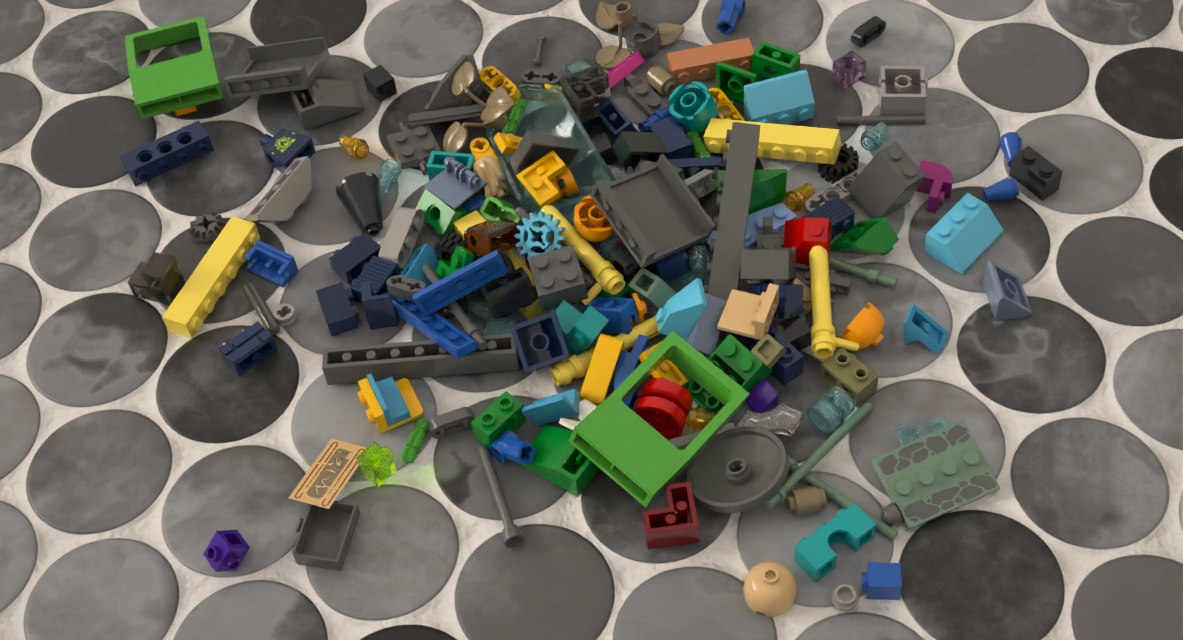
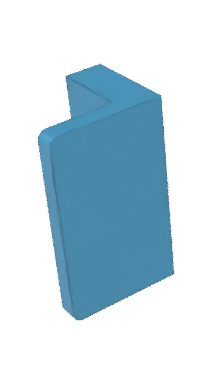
(421, 256)
(389, 400)
(553, 408)

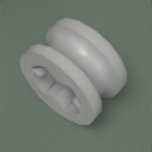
(280, 312)

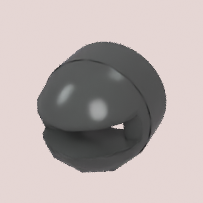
(891, 515)

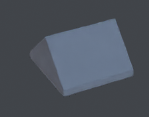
(1005, 293)

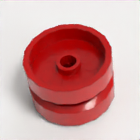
(663, 406)

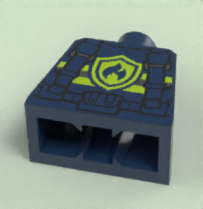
(285, 147)

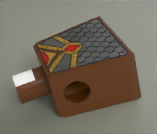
(483, 239)

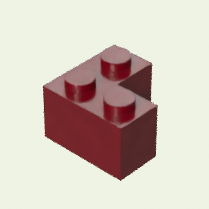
(673, 524)

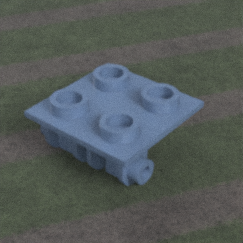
(455, 183)

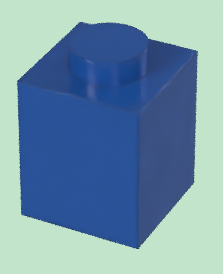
(882, 581)

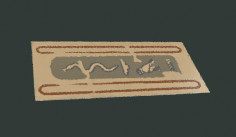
(328, 474)

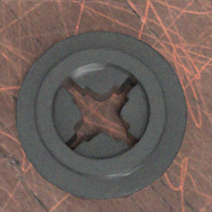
(215, 227)

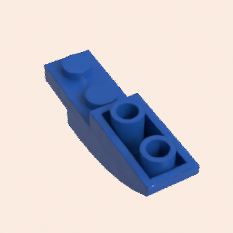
(627, 364)

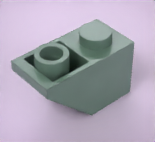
(651, 289)

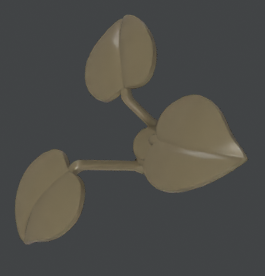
(620, 14)
(493, 114)

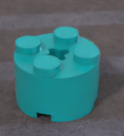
(693, 106)

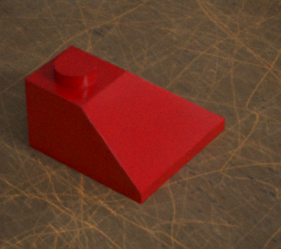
(805, 234)

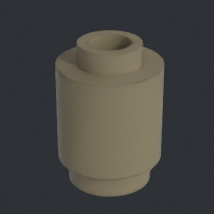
(661, 80)
(806, 500)

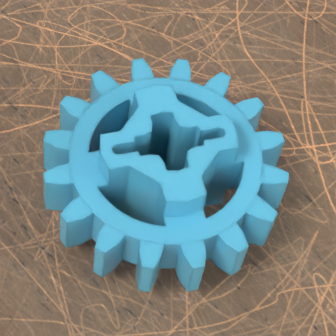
(533, 237)

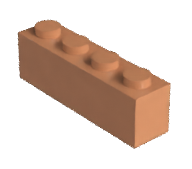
(700, 62)

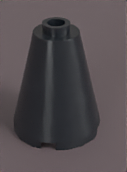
(362, 200)

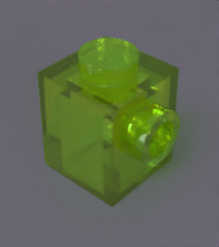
(376, 463)

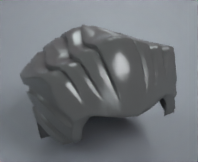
(644, 39)

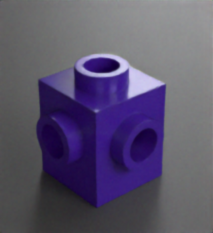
(226, 550)

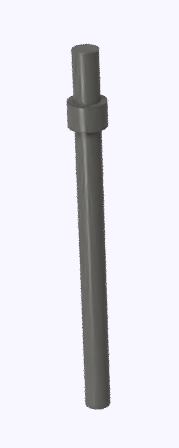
(471, 329)

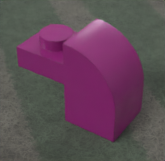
(936, 183)

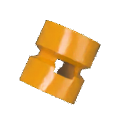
(569, 183)

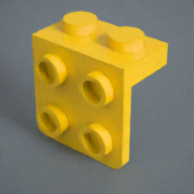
(375, 412)

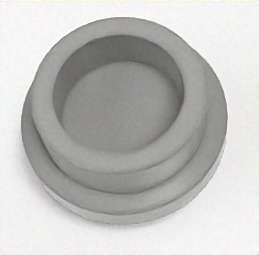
(844, 597)

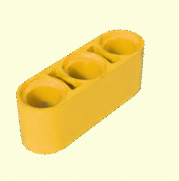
(601, 369)

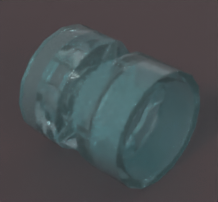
(830, 409)

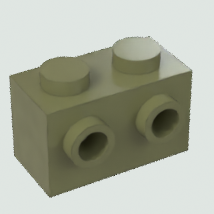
(849, 374)

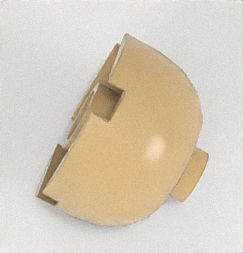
(770, 588)

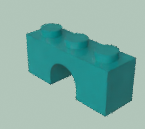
(848, 527)

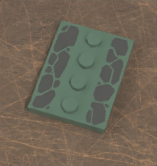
(935, 474)

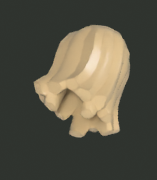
(490, 170)

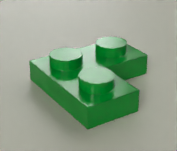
(460, 259)

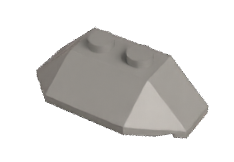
(285, 195)

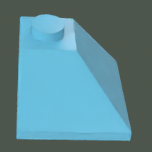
(682, 310)

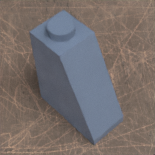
(706, 331)

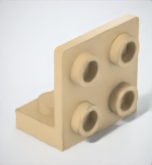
(750, 313)

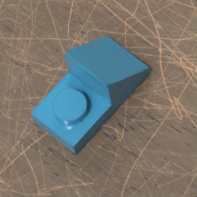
(923, 328)

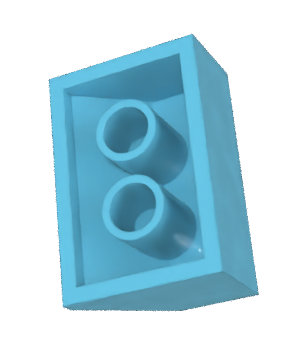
(780, 99)
(963, 234)

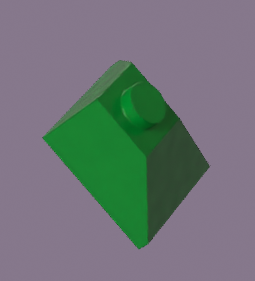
(732, 80)
(867, 238)

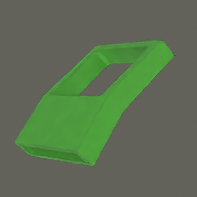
(177, 81)
(631, 448)

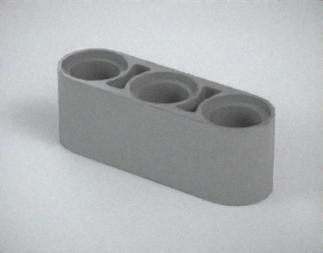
(402, 235)

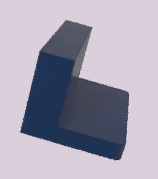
(378, 308)

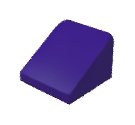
(762, 397)

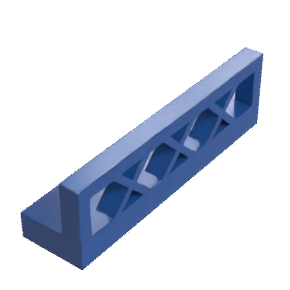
(460, 283)

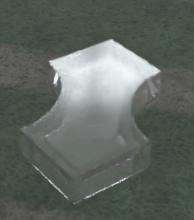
(778, 421)

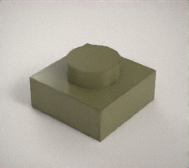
(768, 350)

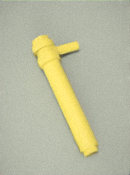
(602, 271)
(822, 331)
(577, 366)

